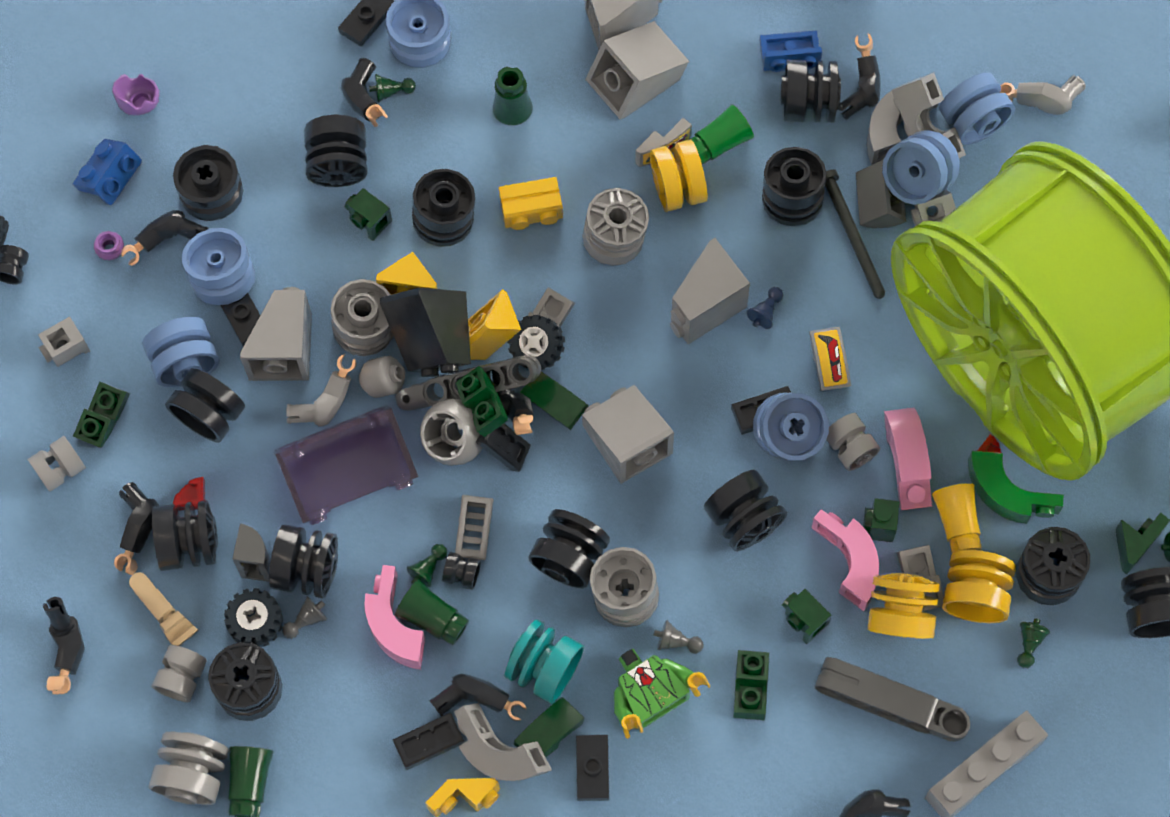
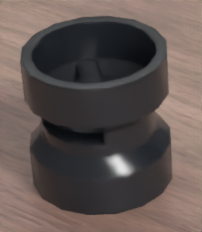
(11, 263)
(458, 569)

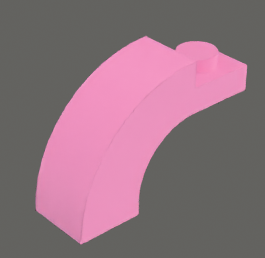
(910, 458)
(858, 551)
(395, 639)

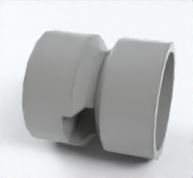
(851, 441)
(66, 457)
(179, 672)

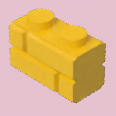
(531, 203)

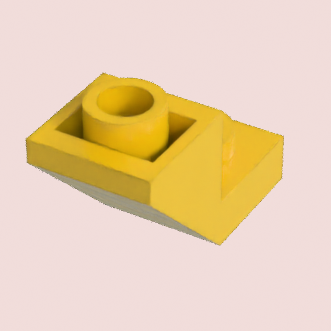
(475, 791)

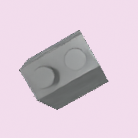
(615, 17)
(635, 68)
(708, 294)
(280, 339)
(628, 432)

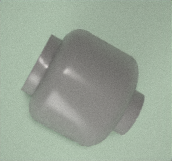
(382, 376)

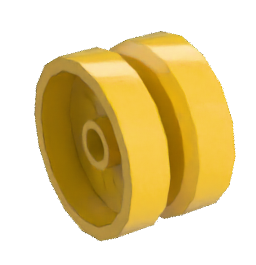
(678, 175)

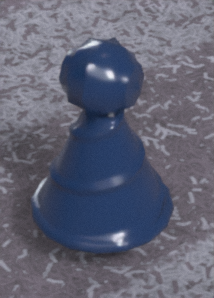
(763, 312)

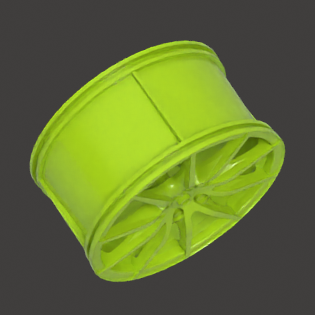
(1044, 306)

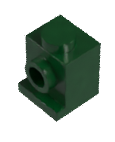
(368, 213)
(882, 519)
(806, 614)

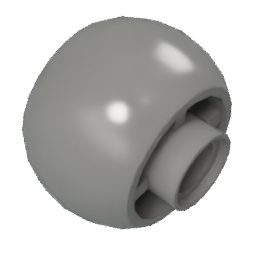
(441, 433)

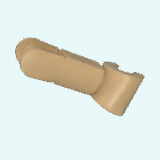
(172, 622)

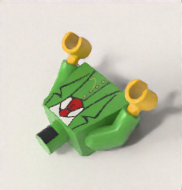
(652, 689)

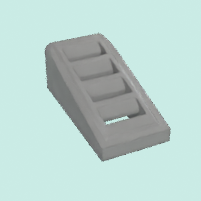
(474, 501)

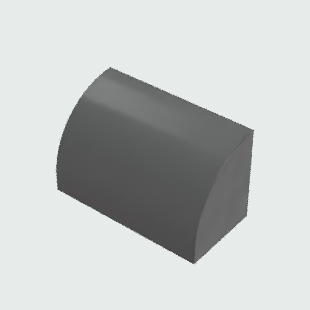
(875, 201)
(251, 555)

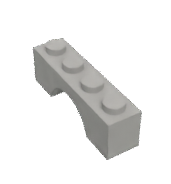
(986, 765)

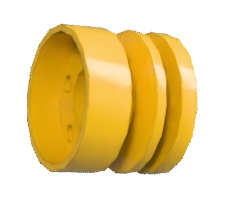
(979, 586)
(903, 606)

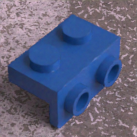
(789, 46)
(108, 170)

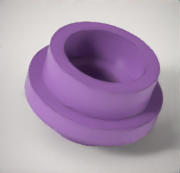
(104, 239)

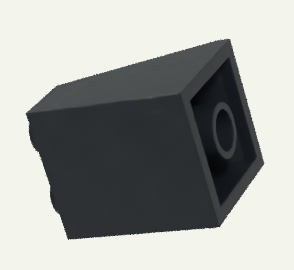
(430, 329)

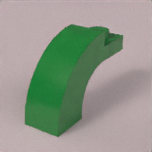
(1003, 496)

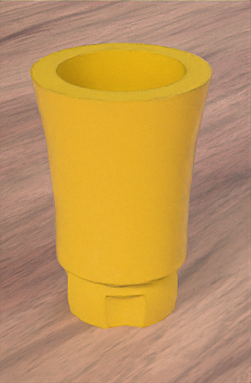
(959, 516)

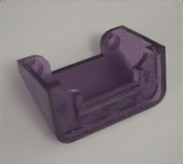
(345, 463)

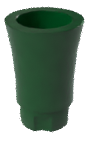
(511, 99)
(431, 613)
(248, 779)

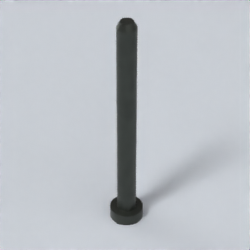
(853, 234)

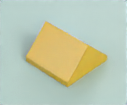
(405, 275)
(492, 326)

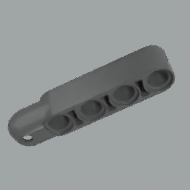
(423, 394)
(891, 700)

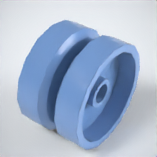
(418, 31)
(977, 108)
(921, 167)
(218, 266)
(177, 348)
(808, 430)

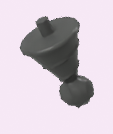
(308, 615)
(673, 638)

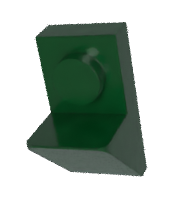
(1134, 543)

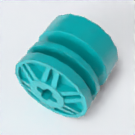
(548, 663)

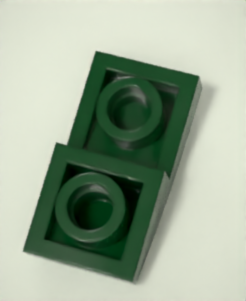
(480, 396)
(555, 400)
(102, 415)
(751, 685)
(551, 726)

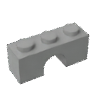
(914, 103)

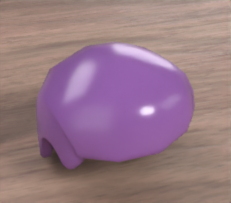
(136, 94)

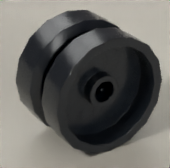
(208, 182)
(205, 405)

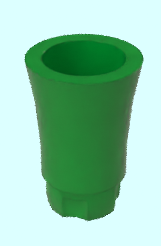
(722, 134)

